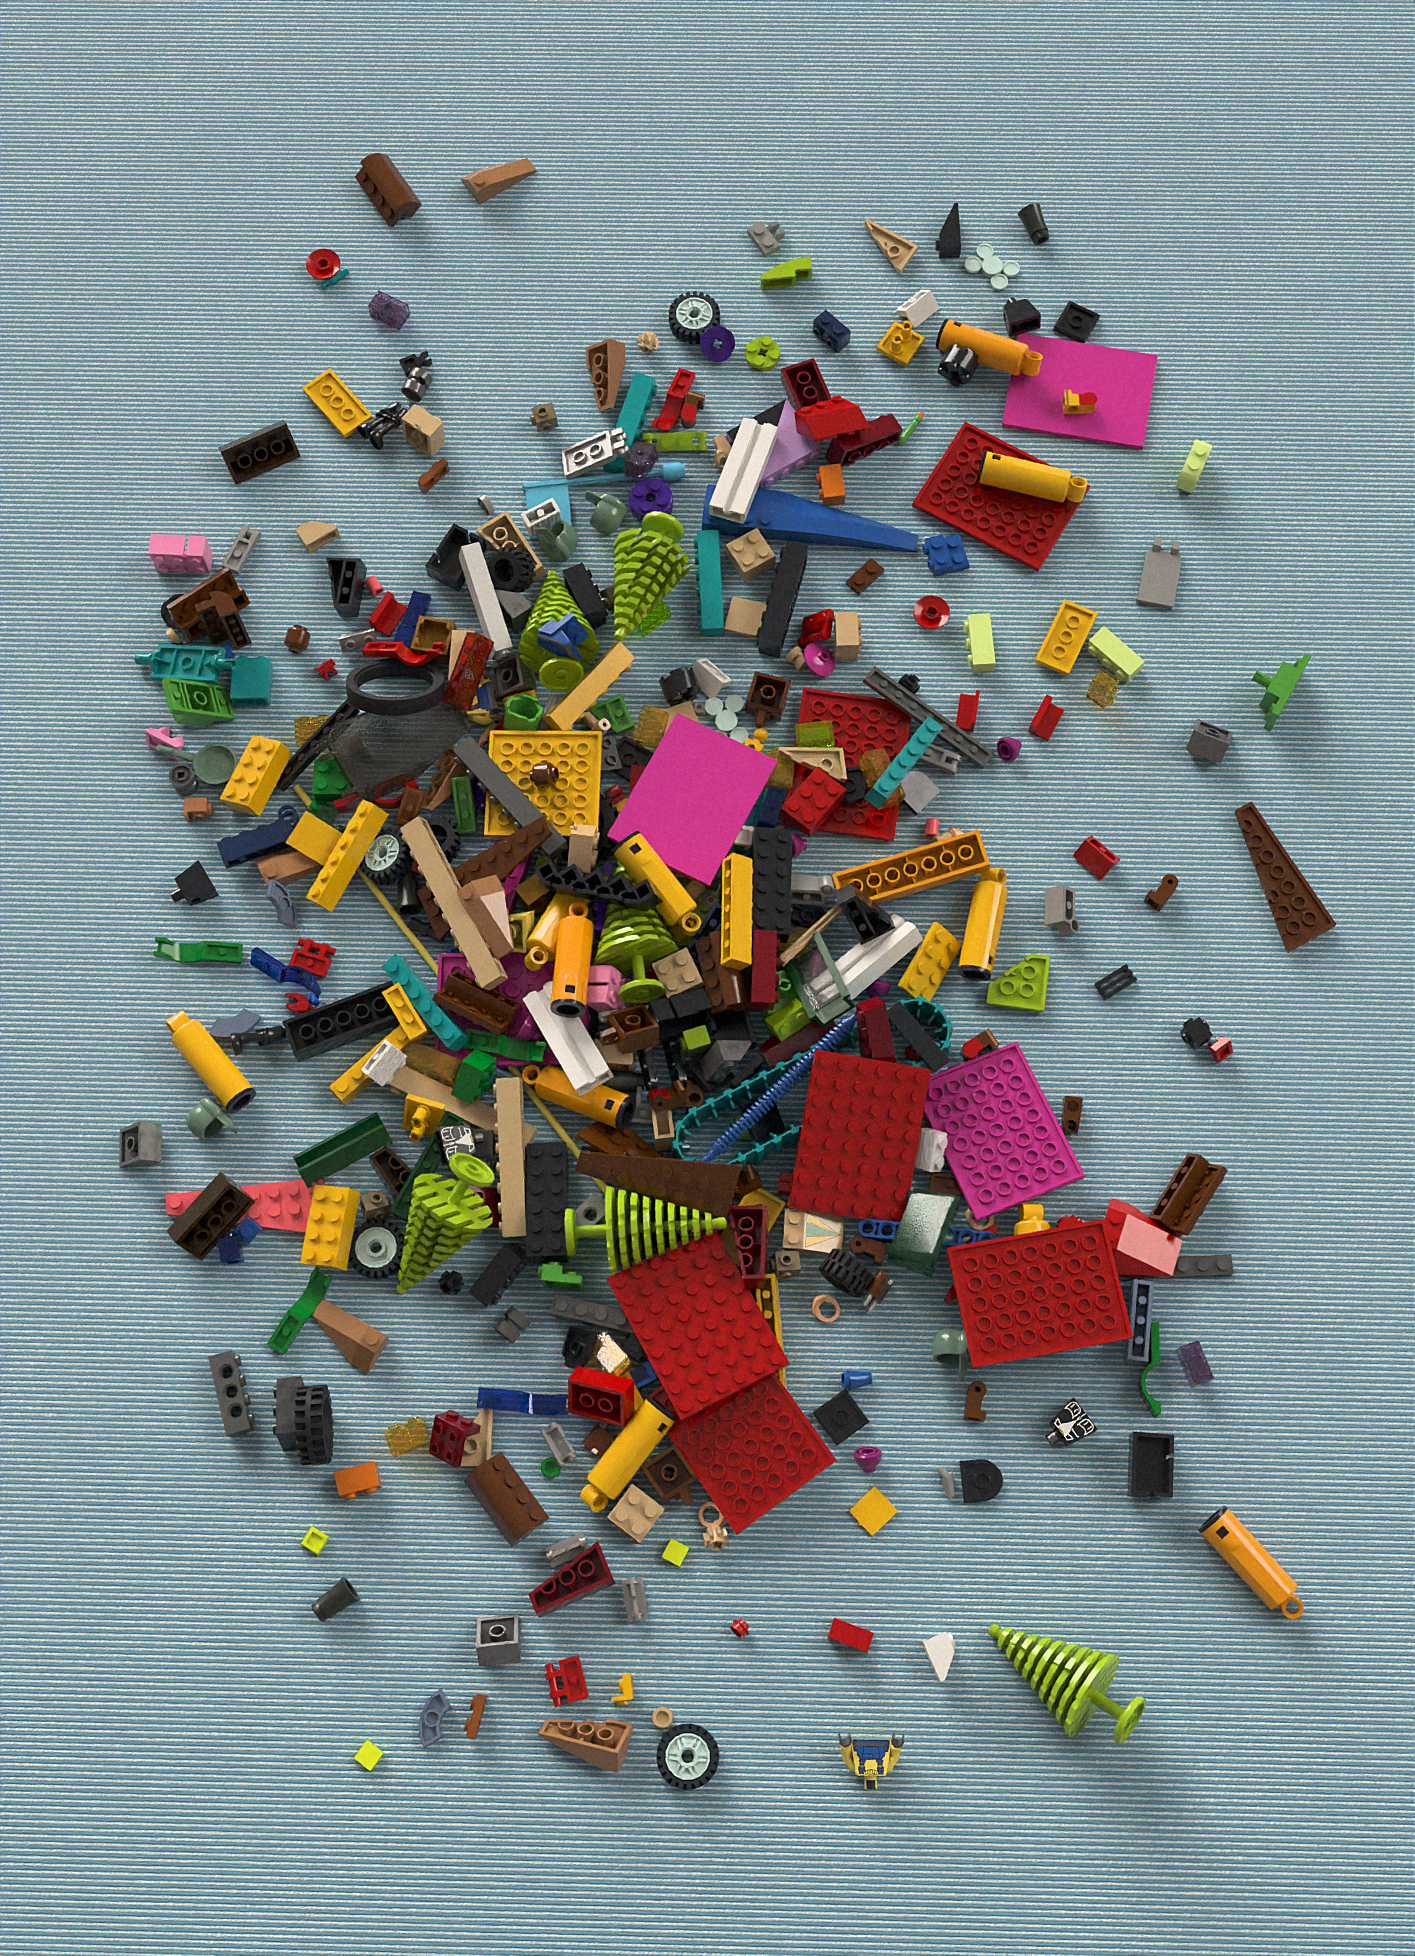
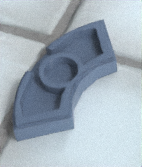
(280, 899)
(241, 1023)
(431, 1718)

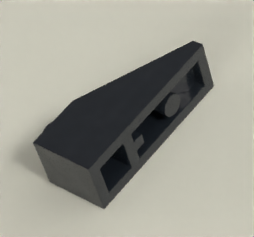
(949, 237)

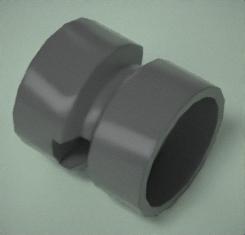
(417, 384)
(183, 780)
(512, 1324)

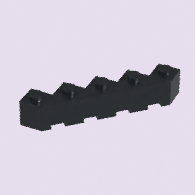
(598, 887)

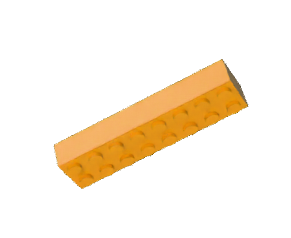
(918, 868)

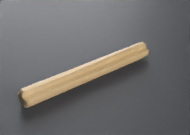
(807, 937)

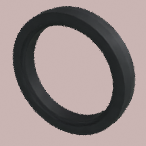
(394, 705)

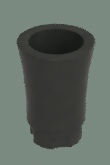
(1034, 223)
(407, 898)
(625, 1081)
(335, 1600)

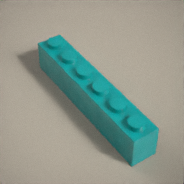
(633, 415)
(710, 583)
(903, 762)
(422, 999)

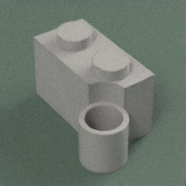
(811, 889)
(1061, 909)

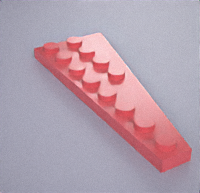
(276, 1204)

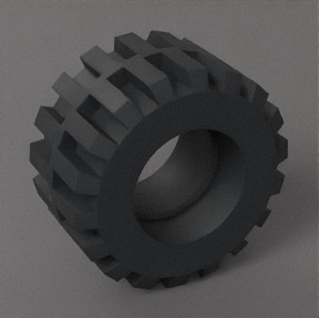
(522, 568)
(445, 827)
(846, 1273)

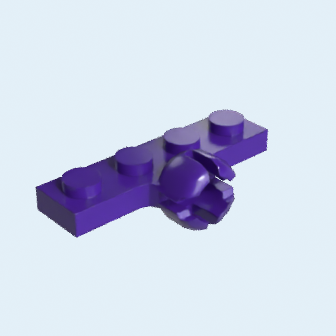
(600, 908)

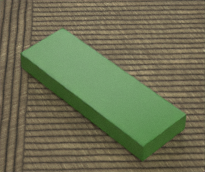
(464, 805)

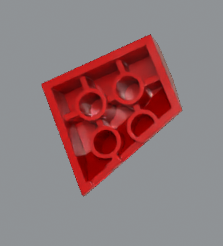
(829, 419)

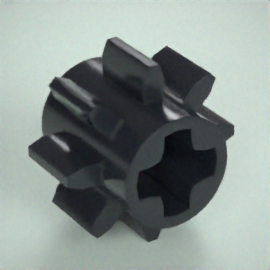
(910, 683)
(451, 1282)

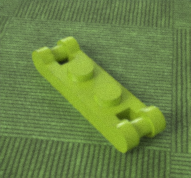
(677, 440)

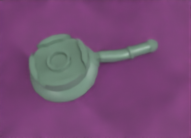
(212, 763)

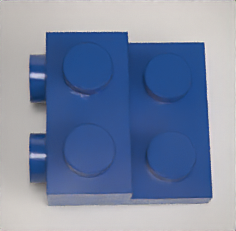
(945, 554)

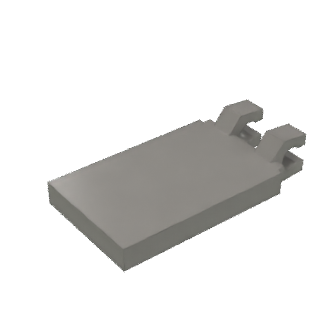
(594, 452)
(1160, 576)

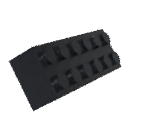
(782, 599)
(772, 880)
(340, 1022)
(546, 1202)

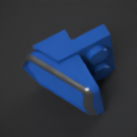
(563, 637)

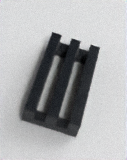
(1128, 973)

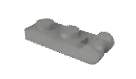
(241, 549)
(936, 757)

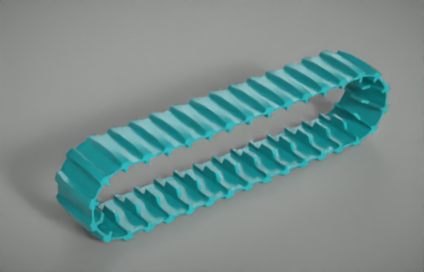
(916, 1007)

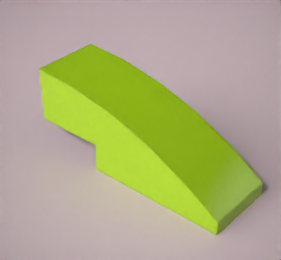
(786, 273)

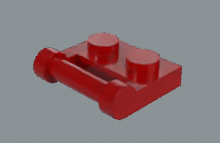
(816, 623)

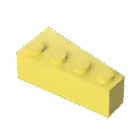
(522, 926)

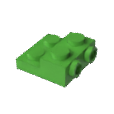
(554, 1276)

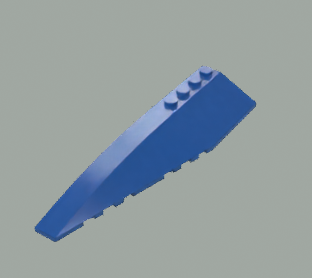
(801, 520)

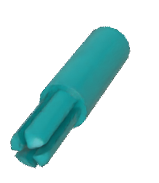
(333, 280)

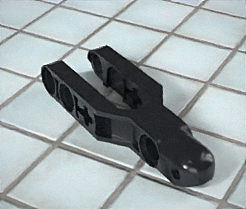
(673, 1060)

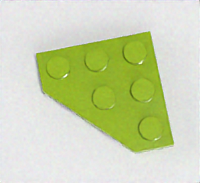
(1022, 985)

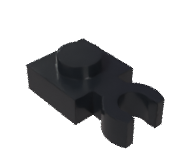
(412, 361)

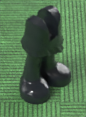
(388, 417)
(263, 1036)

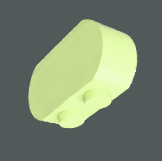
(1194, 466)

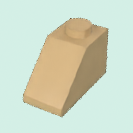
(316, 534)
(662, 1129)

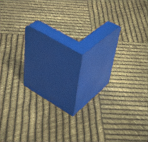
(644, 1376)

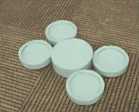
(992, 266)
(726, 720)

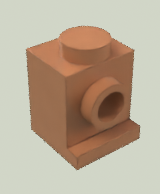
(197, 808)

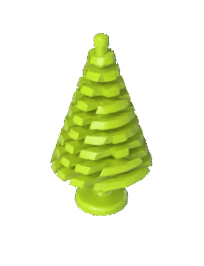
(646, 569)
(555, 671)
(631, 945)
(441, 1219)
(622, 1228)
(1069, 1680)

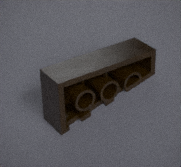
(390, 1170)

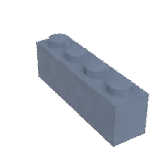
(1140, 1321)

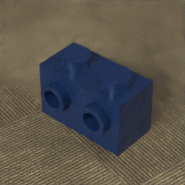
(831, 331)

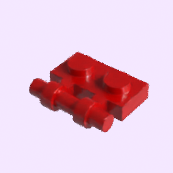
(315, 964)
(573, 1680)

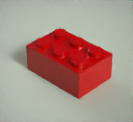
(813, 802)
(601, 1396)

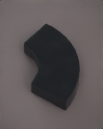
(805, 917)

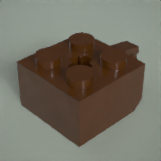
(767, 707)
(631, 1029)
(678, 1485)

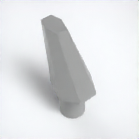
(947, 1482)

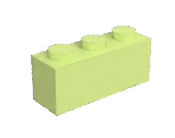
(980, 643)
(1115, 655)

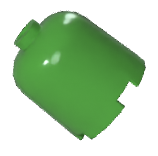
(522, 714)

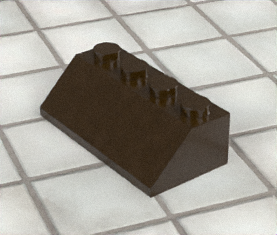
(259, 451)
(210, 1216)

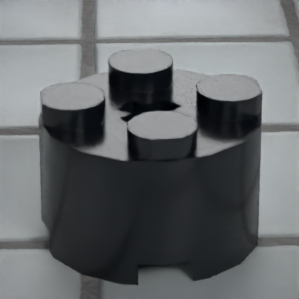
(958, 365)
(680, 686)

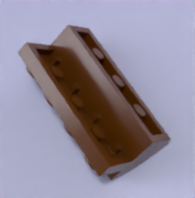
(387, 188)
(183, 609)
(222, 620)
(724, 986)
(477, 1004)
(1187, 1194)
(506, 1498)

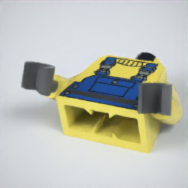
(484, 705)
(870, 1757)

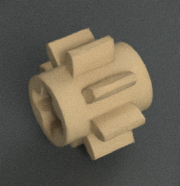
(647, 342)
(715, 1537)

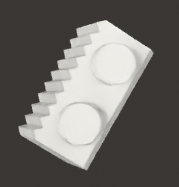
(541, 516)
(384, 1063)
(931, 1150)

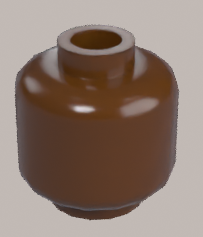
(297, 639)
(544, 775)

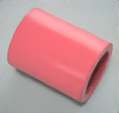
(374, 586)
(932, 827)

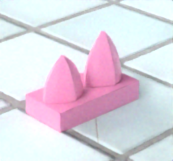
(161, 737)

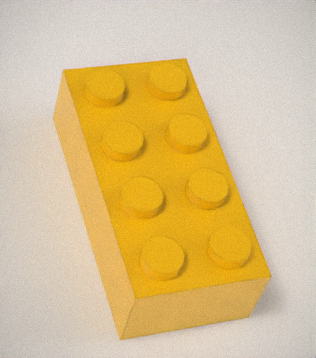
(256, 775)
(330, 1227)

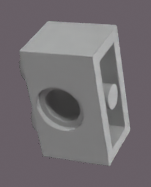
(593, 1204)

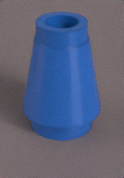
(855, 1379)

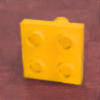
(900, 343)
(421, 1116)

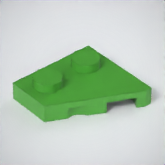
(615, 712)

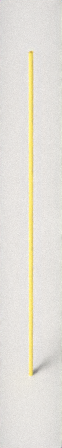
(434, 966)

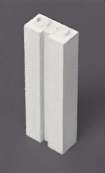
(743, 470)
(485, 600)
(869, 961)
(569, 1043)

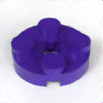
(721, 334)

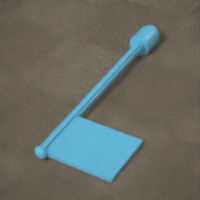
(558, 489)

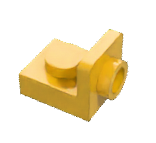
(626, 1687)

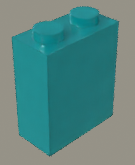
(251, 681)

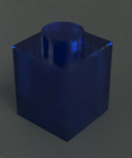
(230, 1249)

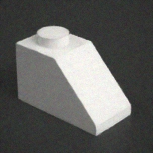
(940, 1653)

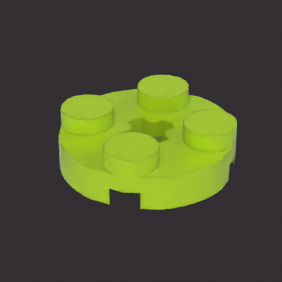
(762, 344)

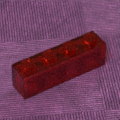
(468, 671)

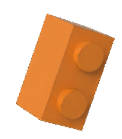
(831, 485)
(358, 1480)

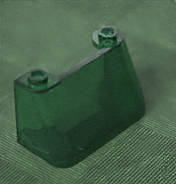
(923, 1230)

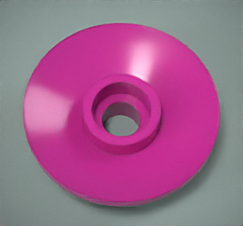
(819, 659)

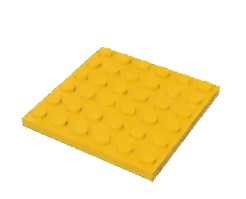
(575, 794)

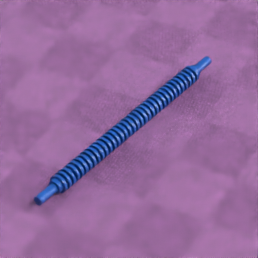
(717, 1149)

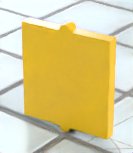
(873, 1511)

